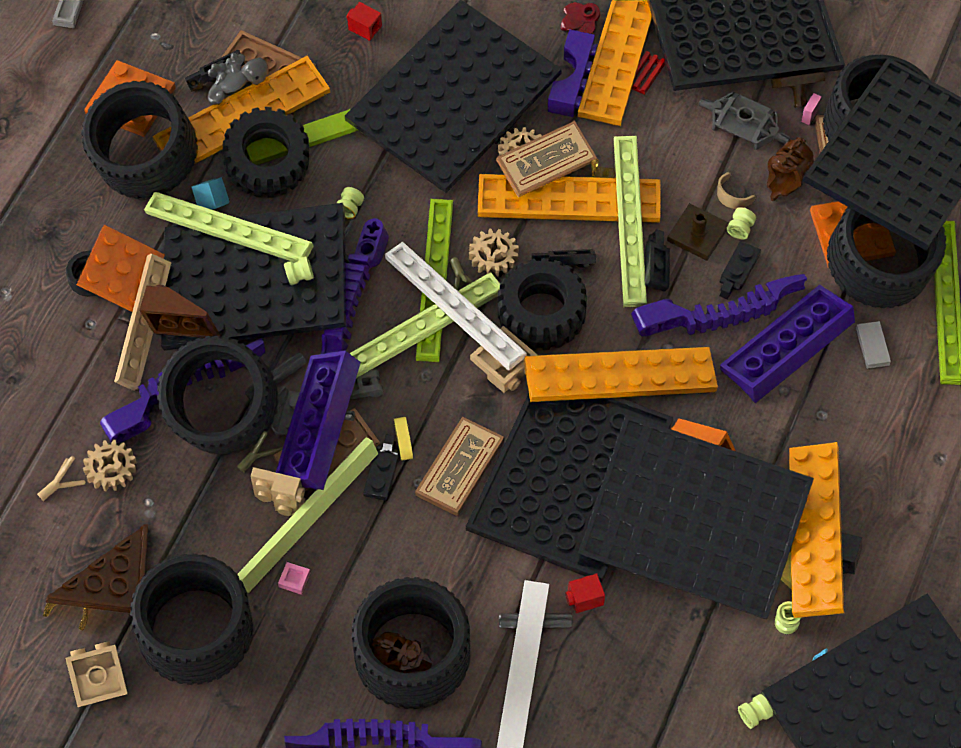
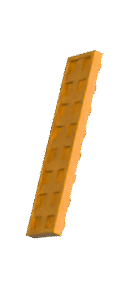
(616, 61)
(284, 89)
(563, 199)
(620, 374)
(818, 539)

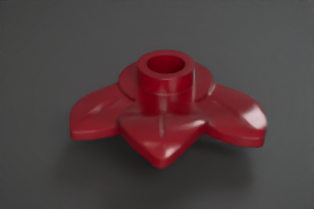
(578, 19)

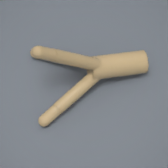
(54, 485)

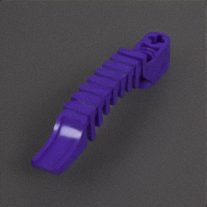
(374, 239)
(666, 315)
(135, 416)
(401, 731)

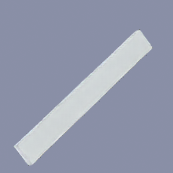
(456, 306)
(523, 665)

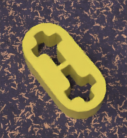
(403, 438)

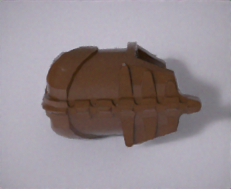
(789, 167)
(400, 653)

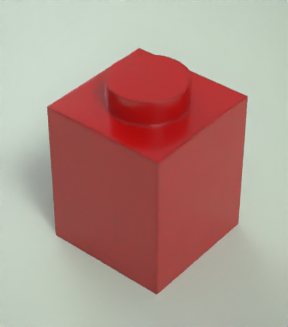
(364, 21)
(585, 593)

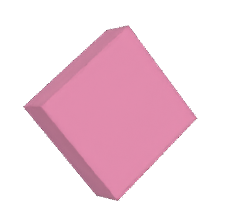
(811, 109)
(294, 578)

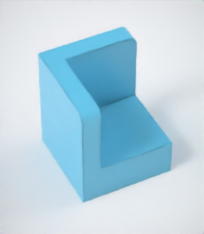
(211, 193)

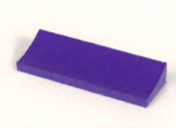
(788, 342)
(318, 418)

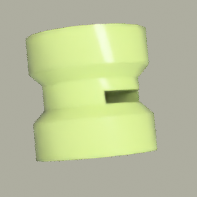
(351, 200)
(741, 223)
(298, 270)
(786, 623)
(755, 711)

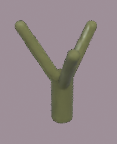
(459, 273)
(253, 455)

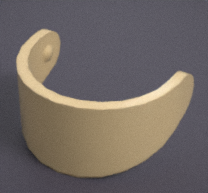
(728, 200)

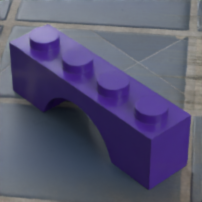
(565, 94)

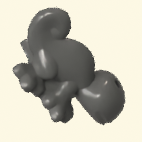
(232, 77)

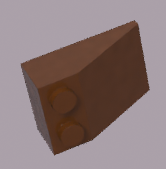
(175, 315)

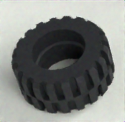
(266, 125)
(545, 278)

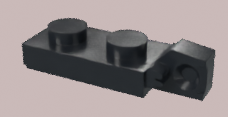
(198, 79)
(581, 257)
(657, 262)
(738, 268)
(382, 470)

